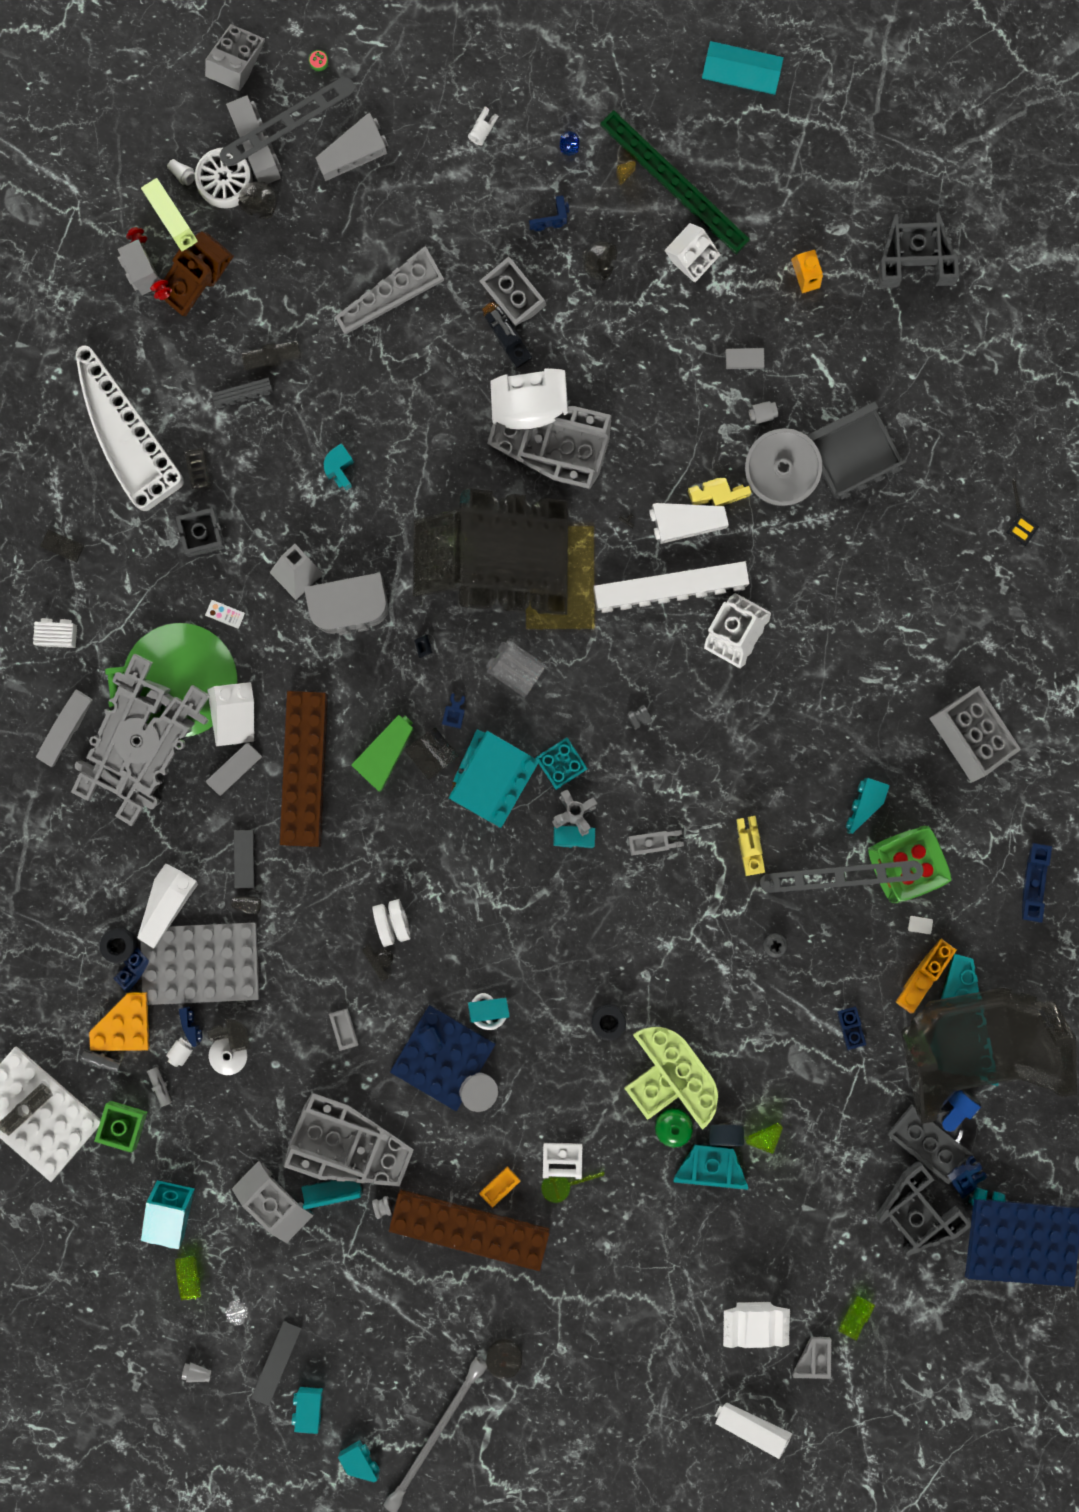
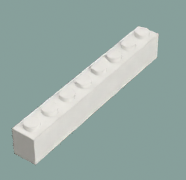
(670, 586)

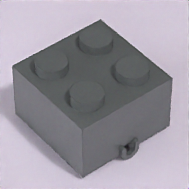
(200, 532)

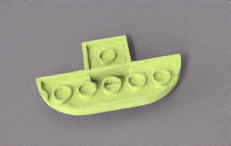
(674, 1075)

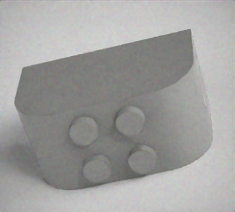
(348, 604)

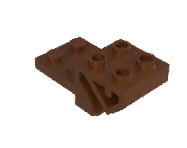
(195, 270)

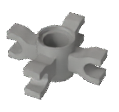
(570, 805)

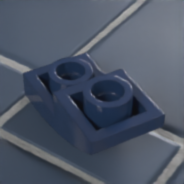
(132, 971)
(851, 1028)
(192, 1033)

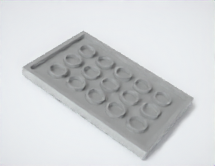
(203, 964)

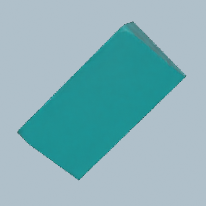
(488, 1010)

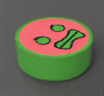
(318, 60)

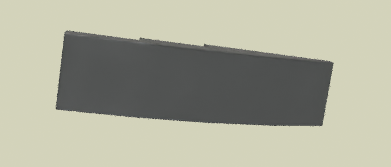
(276, 1363)

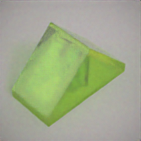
(766, 1138)

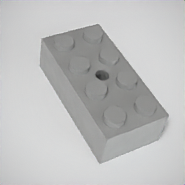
(245, 120)

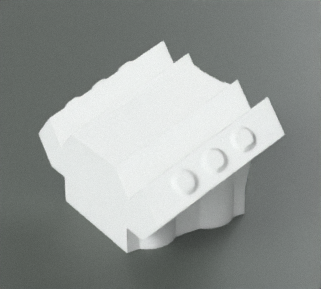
(736, 630)
(756, 1325)

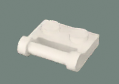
(562, 1154)

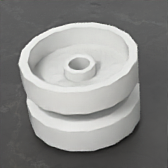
(388, 923)

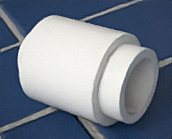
(179, 1052)

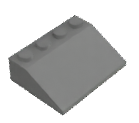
(975, 734)

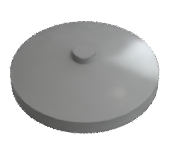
(783, 467)

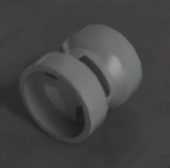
(639, 717)

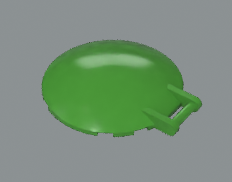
(182, 658)

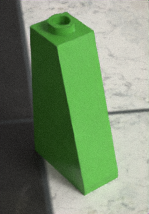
(382, 755)

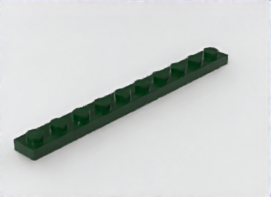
(674, 182)

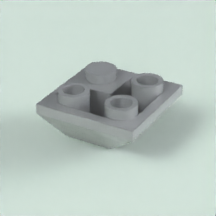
(295, 571)

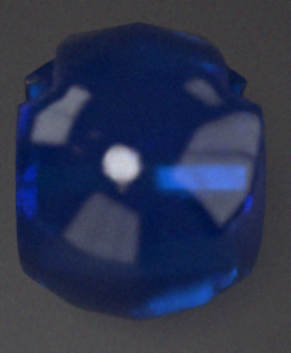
(569, 143)

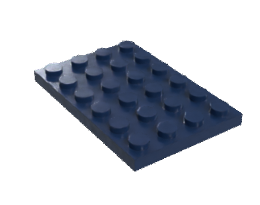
(1023, 1243)

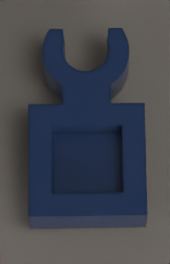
(454, 715)

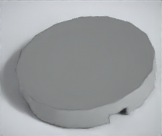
(478, 1092)

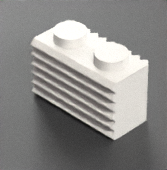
(55, 634)

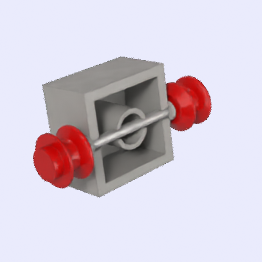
(139, 267)

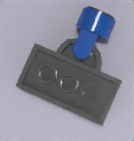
(937, 1142)

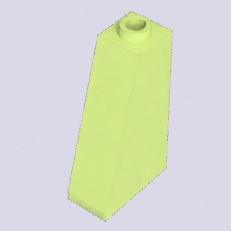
(169, 214)

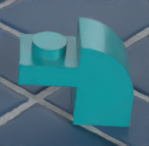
(335, 463)

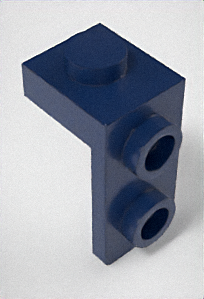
(555, 221)

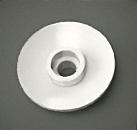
(222, 1066)

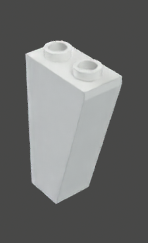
(685, 521)

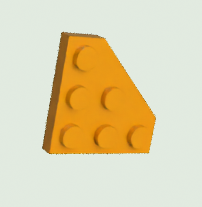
(123, 1026)

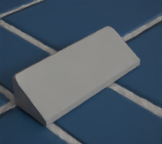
(233, 769)

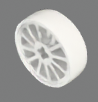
(202, 167)

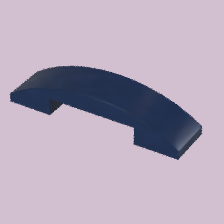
(1034, 882)

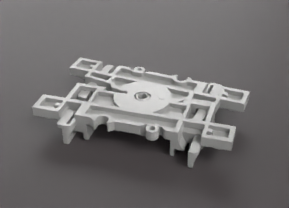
(130, 767)

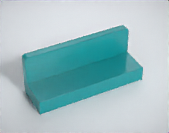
(330, 1193)

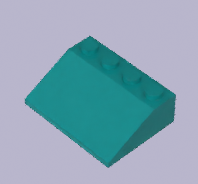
(493, 779)

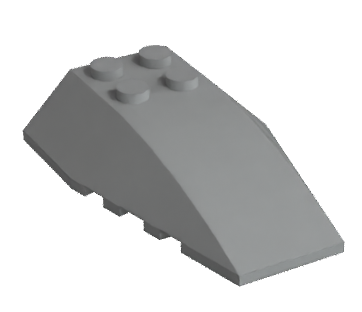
(564, 450)
(344, 1146)

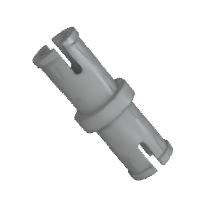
(159, 1086)

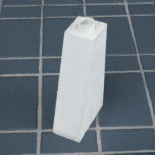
(753, 1429)

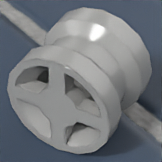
(382, 1207)

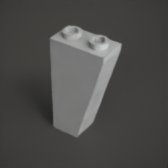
(352, 149)

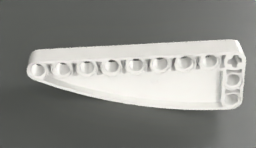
(125, 452)

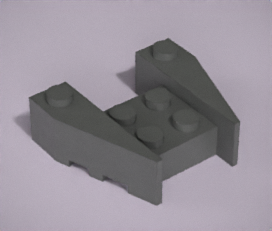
(916, 246)
(916, 1216)

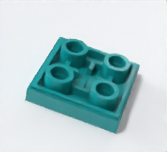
(561, 763)

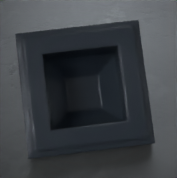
(424, 646)

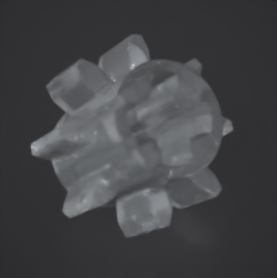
(236, 1312)

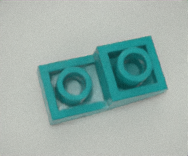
(570, 836)

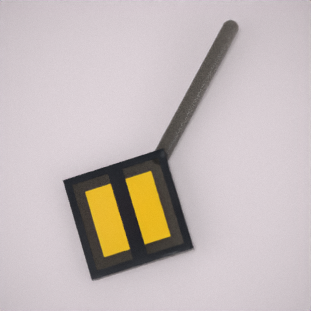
(1022, 528)

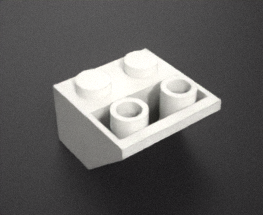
(692, 252)

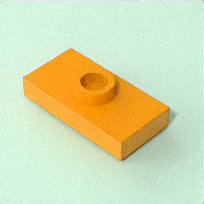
(499, 1187)

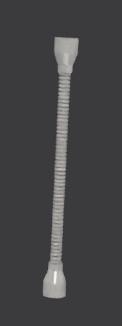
(395, 1499)

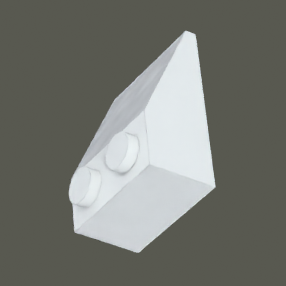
(232, 713)

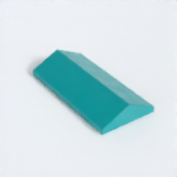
(742, 67)

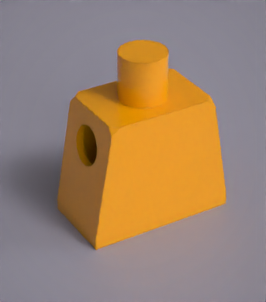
(807, 268)

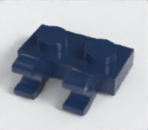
(965, 1177)

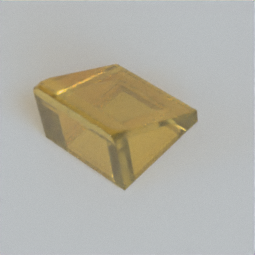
(624, 171)

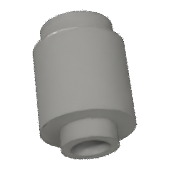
(763, 412)

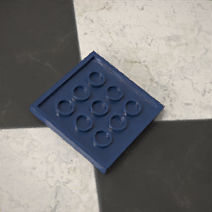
(444, 1071)

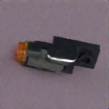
(506, 334)

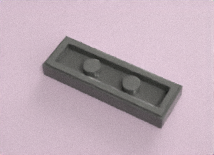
(244, 859)

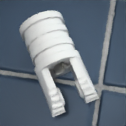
(482, 128)

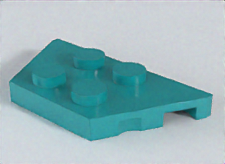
(711, 1167)

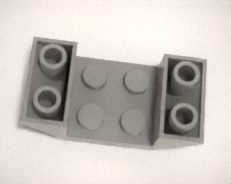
(270, 1203)

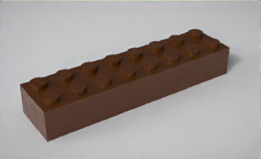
(303, 769)
(469, 1230)

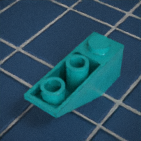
(869, 801)

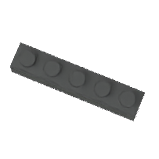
(242, 393)

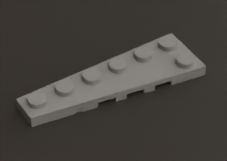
(402, 285)

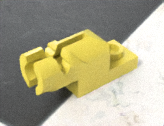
(717, 492)
(750, 846)

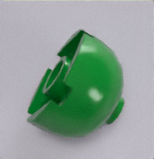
(673, 1127)

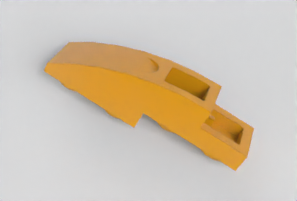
(925, 975)

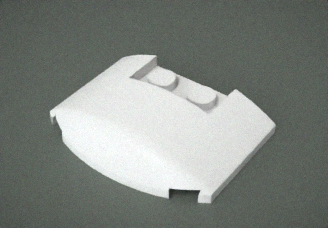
(529, 399)

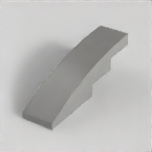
(64, 727)

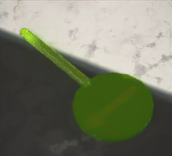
(558, 1188)

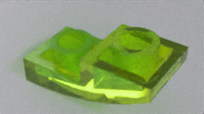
(187, 1278)
(856, 1318)

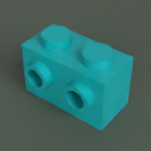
(308, 1410)

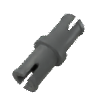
(101, 1061)

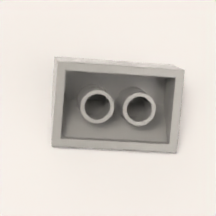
(513, 292)

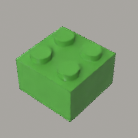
(120, 1126)

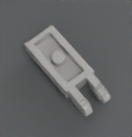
(653, 842)

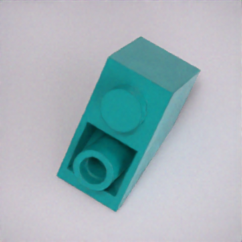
(358, 1463)

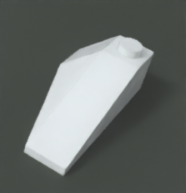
(166, 899)

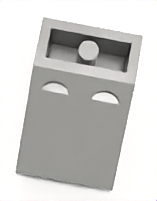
(233, 57)

